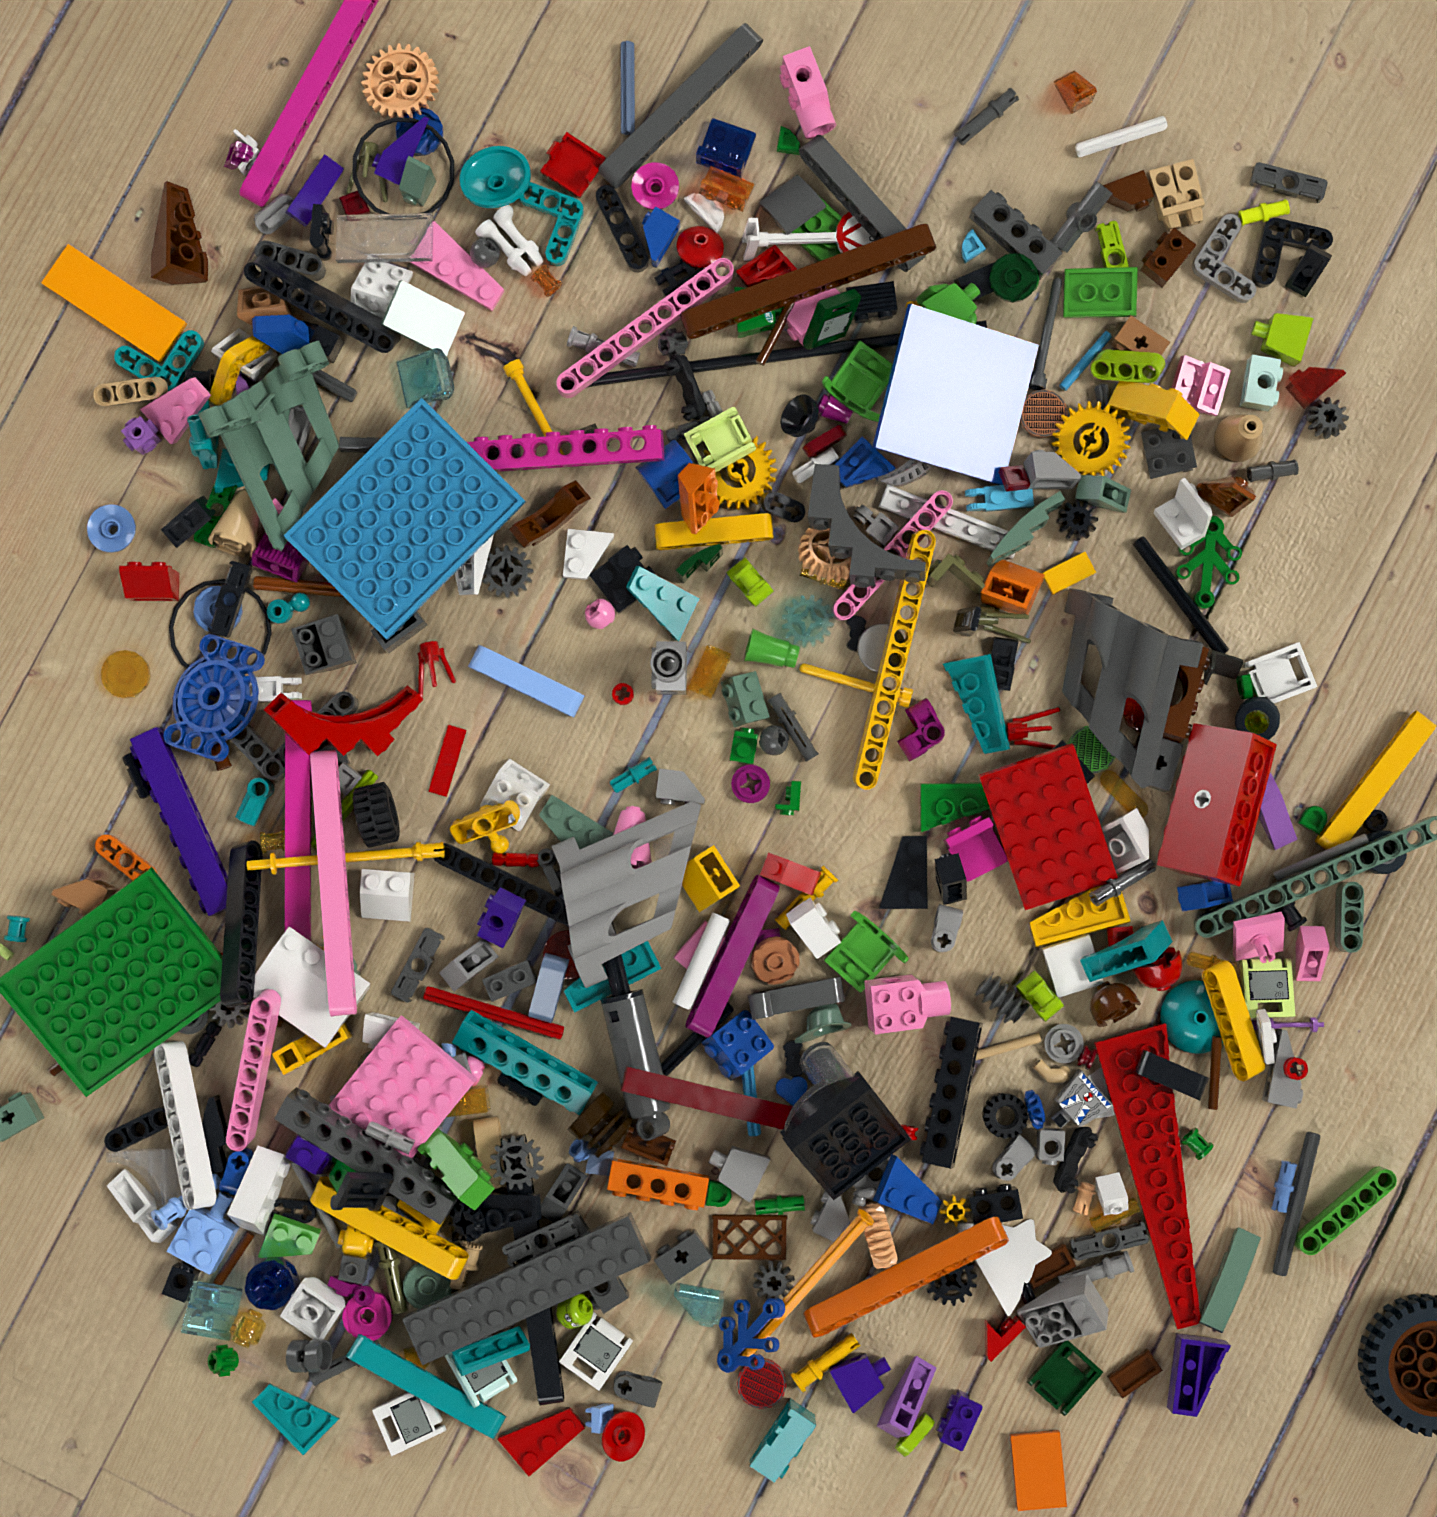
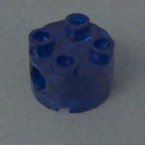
(271, 1283)

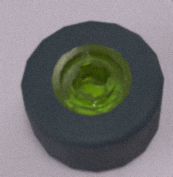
(1253, 712)

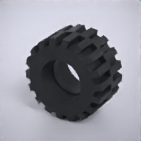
(376, 814)

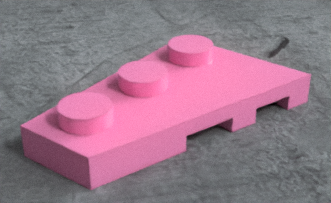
(173, 408)

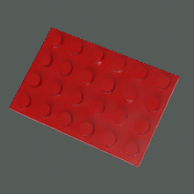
(1048, 826)

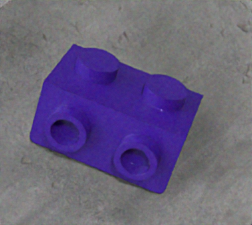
(959, 1420)

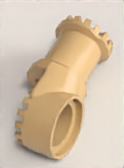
(471, 1264)

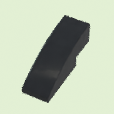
(215, 1133)

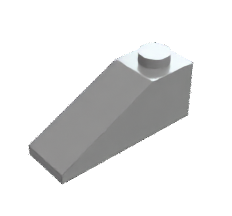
(1278, 1087)

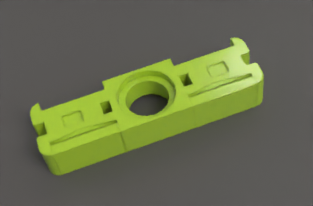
(1111, 243)

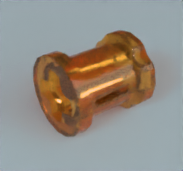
(546, 280)

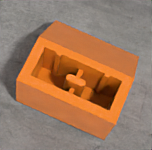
(698, 495)
(1011, 587)

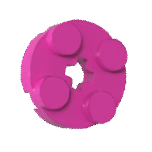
(379, 1323)

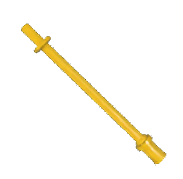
(418, 851)

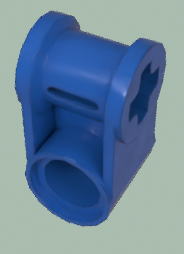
(235, 1171)

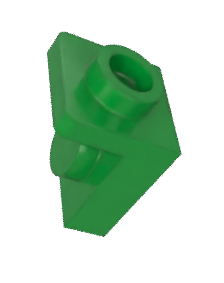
(744, 746)
(792, 795)

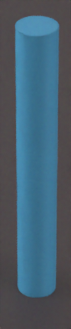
(1085, 360)

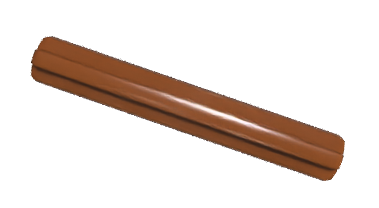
(301, 586)

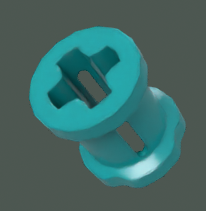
(16, 928)

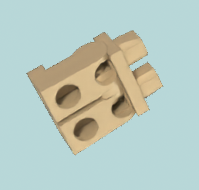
(1176, 194)

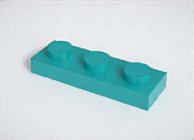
(490, 1351)

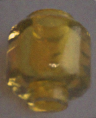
(247, 1328)

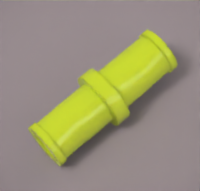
(1264, 212)

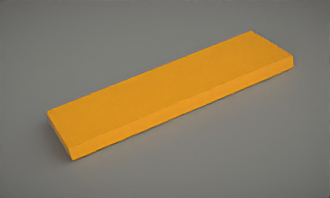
(114, 303)

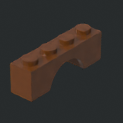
(1179, 715)

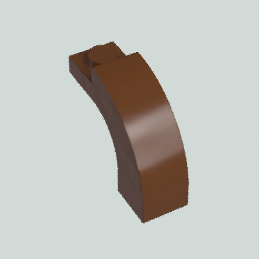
(551, 516)

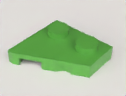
(288, 1238)

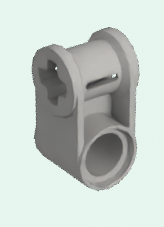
(946, 923)
(1017, 1155)

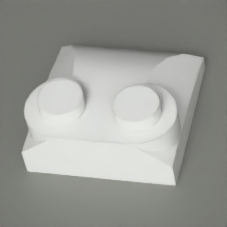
(313, 1308)

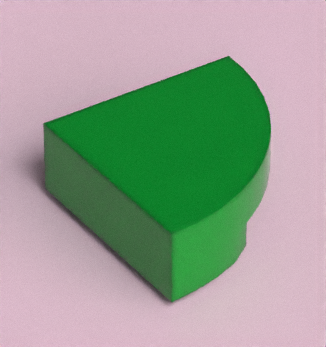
(788, 142)

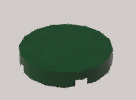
(1013, 277)

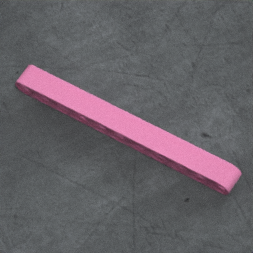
(333, 883)

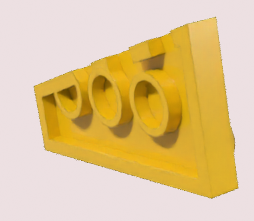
(1078, 918)

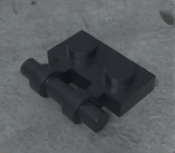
(668, 276)

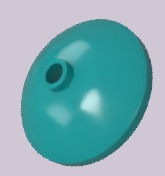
(494, 168)
(1180, 1014)

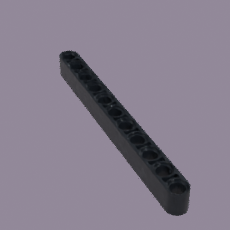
(540, 1325)

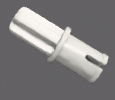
(807, 470)

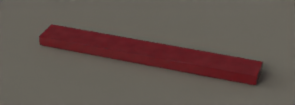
(705, 1098)

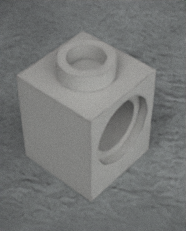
(1045, 1135)

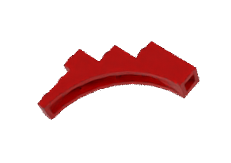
(343, 732)

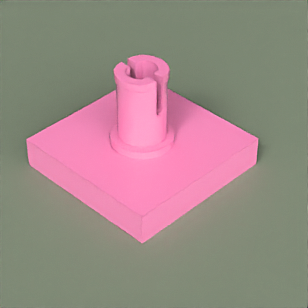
(1258, 937)

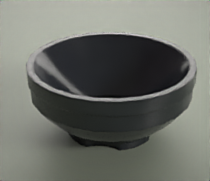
(796, 414)

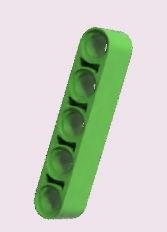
(1357, 1209)

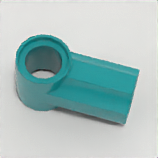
(253, 802)

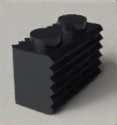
(876, 301)

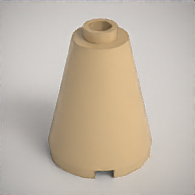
(1239, 437)
(237, 527)

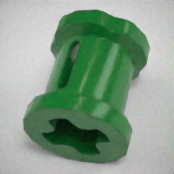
(1197, 1143)

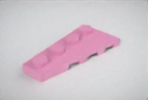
(456, 269)

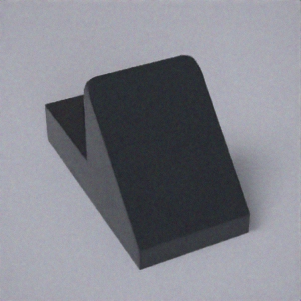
(1308, 270)

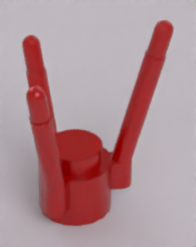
(430, 654)
(1017, 731)

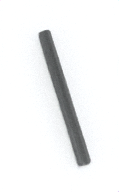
(1296, 1204)

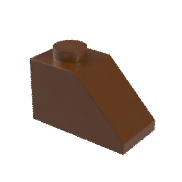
(1131, 192)

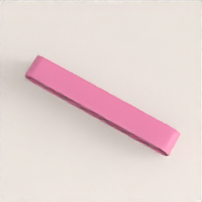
(897, 544)
(260, 1063)

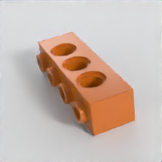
(671, 1177)

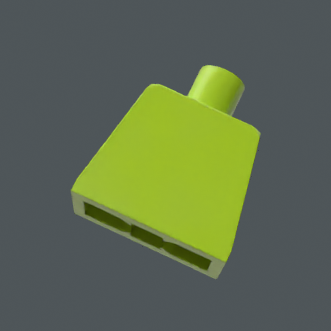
(1284, 336)

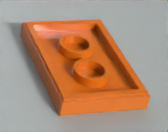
(1038, 1470)

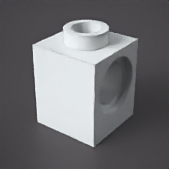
(1111, 1194)

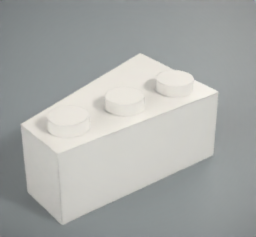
(259, 1190)

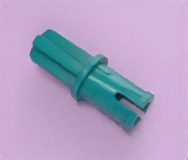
(632, 775)

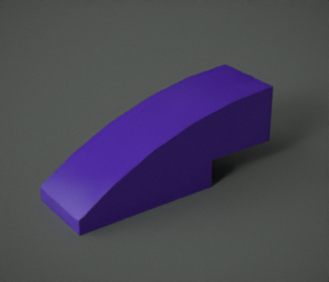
(314, 190)

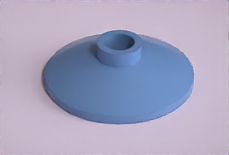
(101, 523)

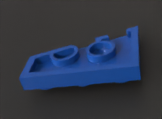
(906, 1192)

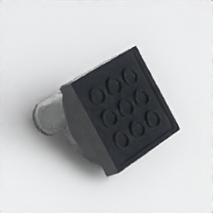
(839, 1123)

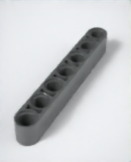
(852, 192)

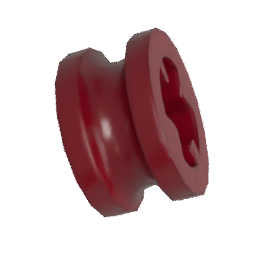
(1086, 1057)

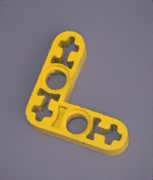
(230, 366)

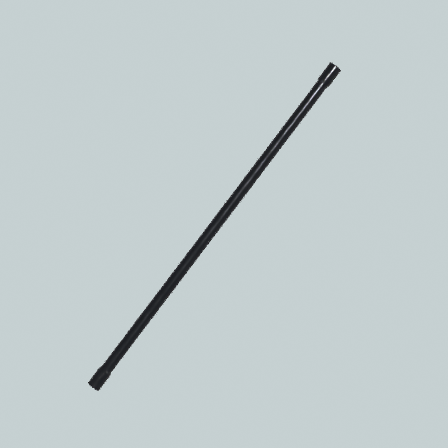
(746, 359)

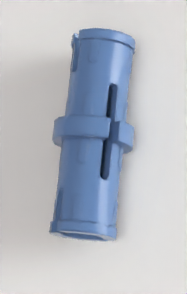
(1284, 1186)

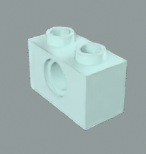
(1252, 394)

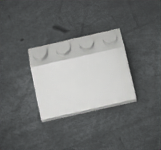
(299, 976)

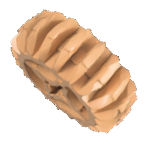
(818, 558)
(879, 1237)

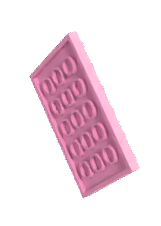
(404, 1086)

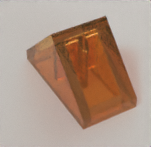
(1075, 91)

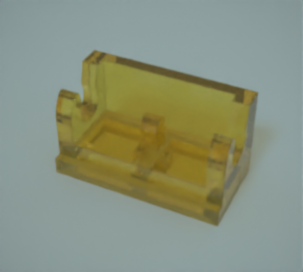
(709, 671)

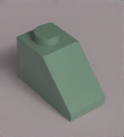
(416, 182)
(1103, 493)

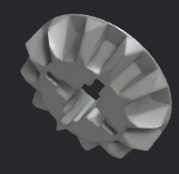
(1073, 1049)

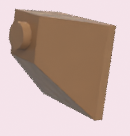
(259, 302)

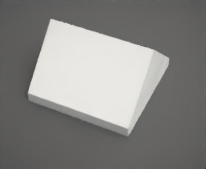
(254, 370)

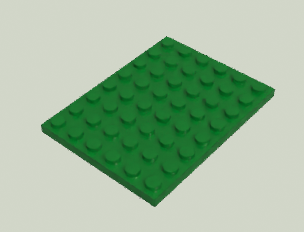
(116, 982)

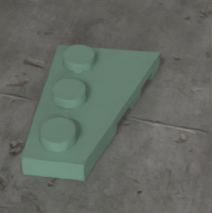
(569, 823)

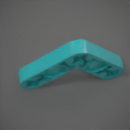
(564, 219)
(162, 371)

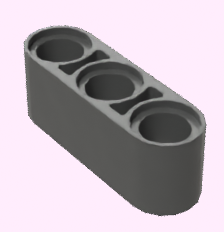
(302, 262)

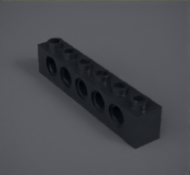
(952, 1130)

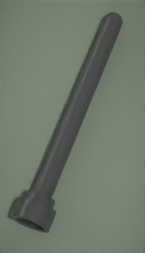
(1038, 379)

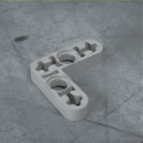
(1213, 259)

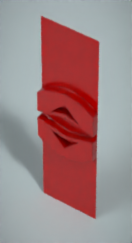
(447, 760)

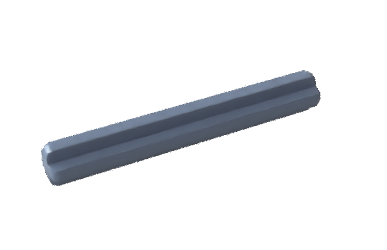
(627, 81)

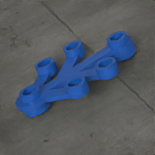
(747, 1335)

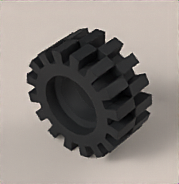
(1018, 1123)

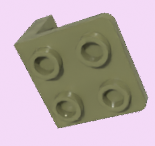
(956, 567)

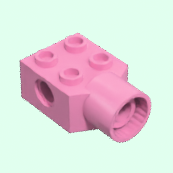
(807, 92)
(904, 1003)

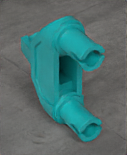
(201, 445)

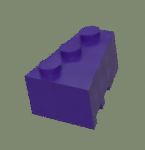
(1192, 1371)

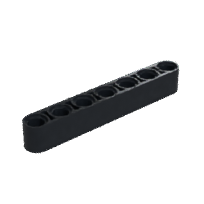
(311, 303)
(499, 880)
(241, 926)

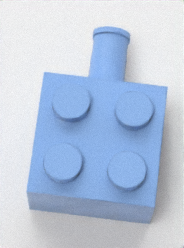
(205, 1236)

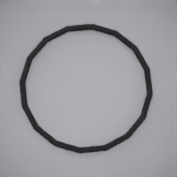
(407, 120)
(206, 583)

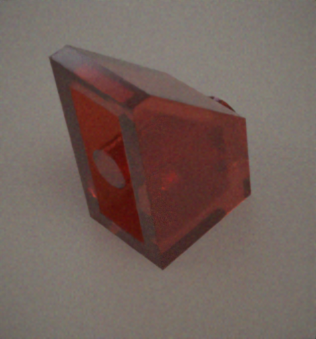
(1312, 383)

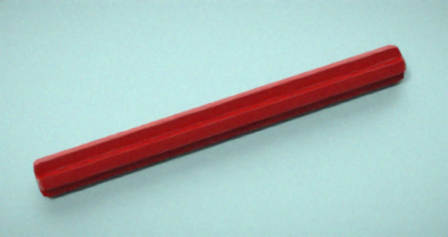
(493, 1012)

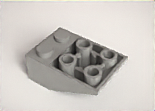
(1065, 1312)

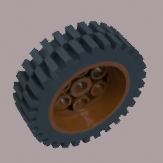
(1384, 1370)

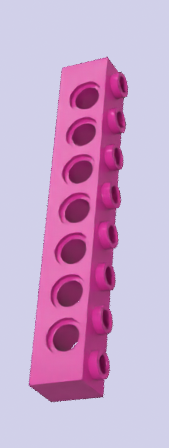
(652, 450)

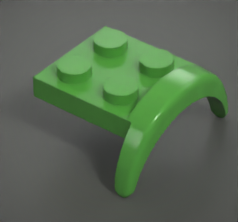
(860, 380)
(863, 952)

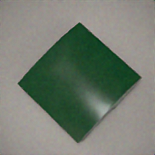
(705, 558)

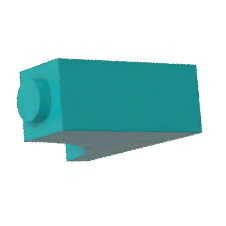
(1132, 952)

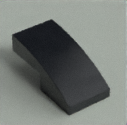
(1003, 660)

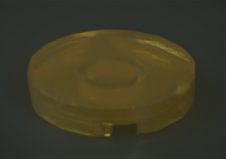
(125, 674)

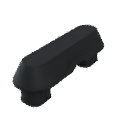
(694, 402)
(1079, 1142)

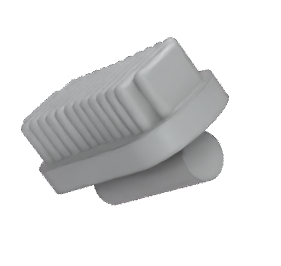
(274, 214)

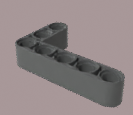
(269, 755)

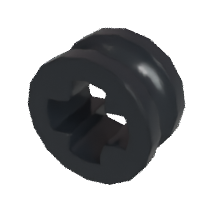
(1382, 816)

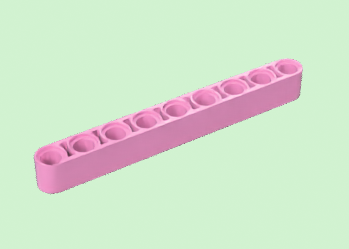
(649, 317)

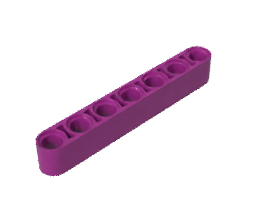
(732, 956)

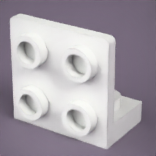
(376, 286)
(1185, 516)
(519, 785)

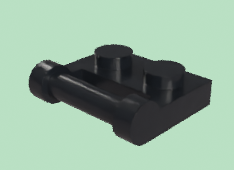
(321, 228)
(362, 1191)

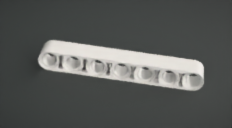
(185, 1125)

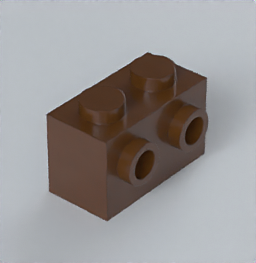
(1168, 256)

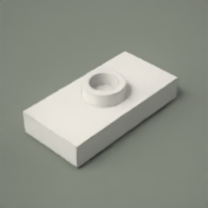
(1266, 1036)

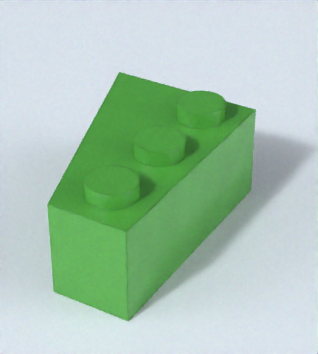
(459, 1167)

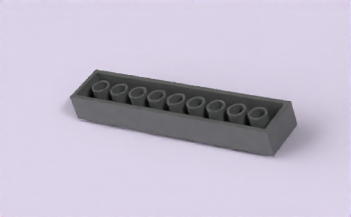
(526, 1288)

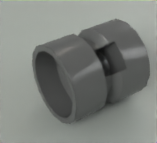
(309, 1356)

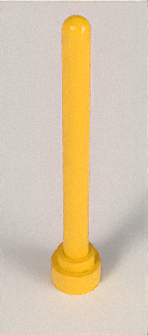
(515, 370)
(904, 694)

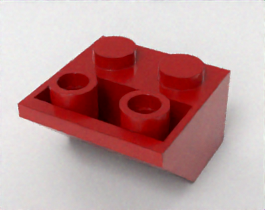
(149, 583)

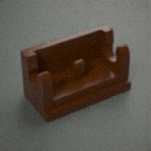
(655, 1149)

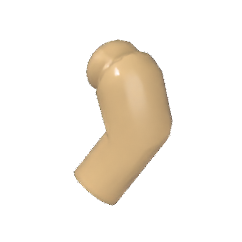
(1056, 1075)

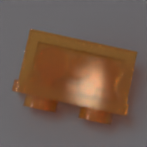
(726, 189)

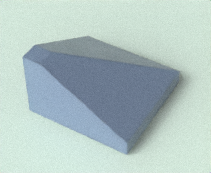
(599, 1165)

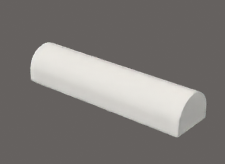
(701, 961)

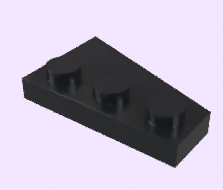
(908, 876)

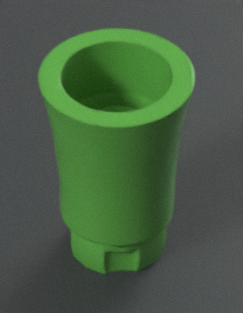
(770, 650)

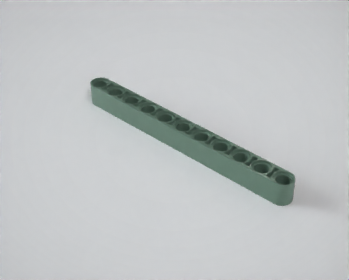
(1307, 876)

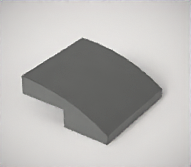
(792, 204)

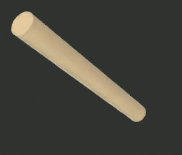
(1004, 1047)

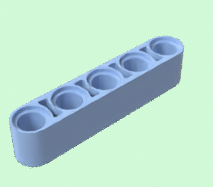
(526, 681)

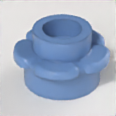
(579, 1151)

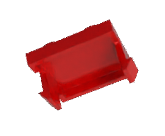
(572, 164)

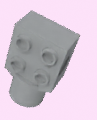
(669, 668)

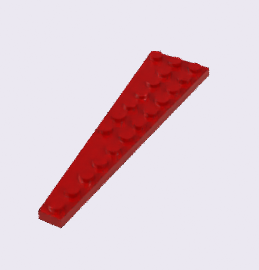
(1153, 1151)

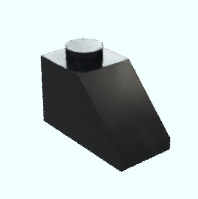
(329, 341)

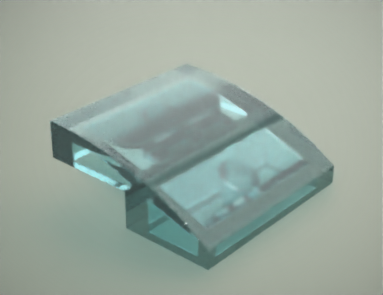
(211, 1310)

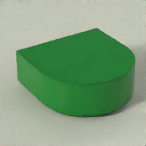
(1244, 686)
(1314, 819)
(718, 1194)

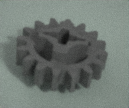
(518, 572)
(527, 1168)

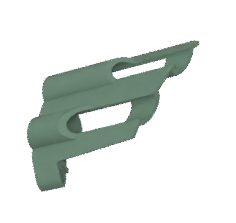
(259, 434)

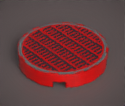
(762, 1386)

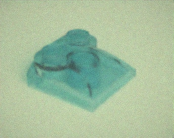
(426, 377)

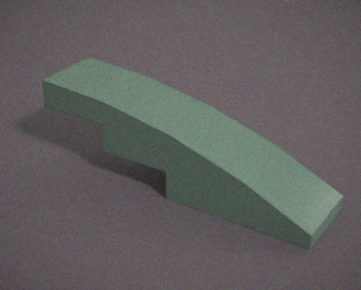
(1021, 534)
(1229, 1280)

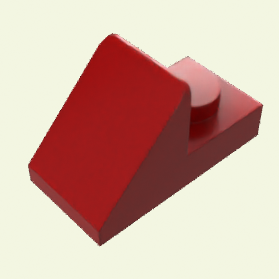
(997, 1342)

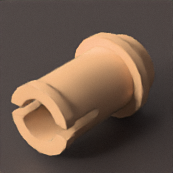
(1084, 1198)

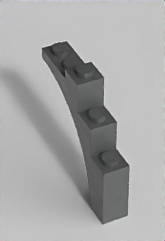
(846, 540)

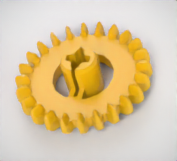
(1101, 419)
(750, 490)

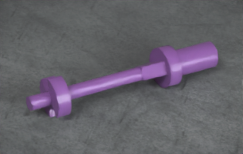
(1313, 1024)

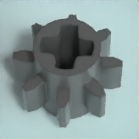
(672, 342)

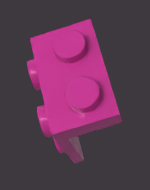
(976, 847)

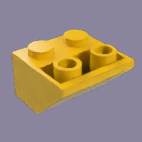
(708, 879)

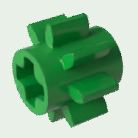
(223, 1360)

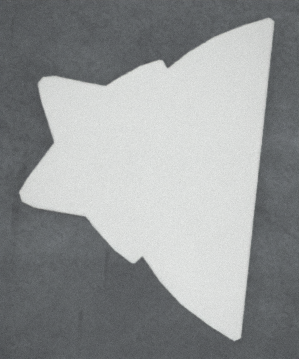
(1012, 1263)

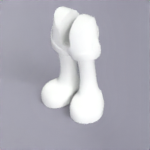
(503, 218)

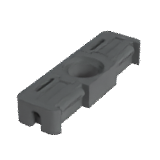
(1304, 184)
(409, 979)
(555, 1233)
(1092, 1246)

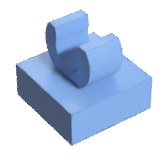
(599, 1417)

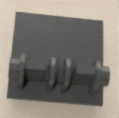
(1167, 452)

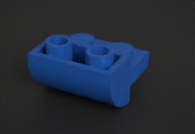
(663, 475)

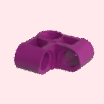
(922, 717)

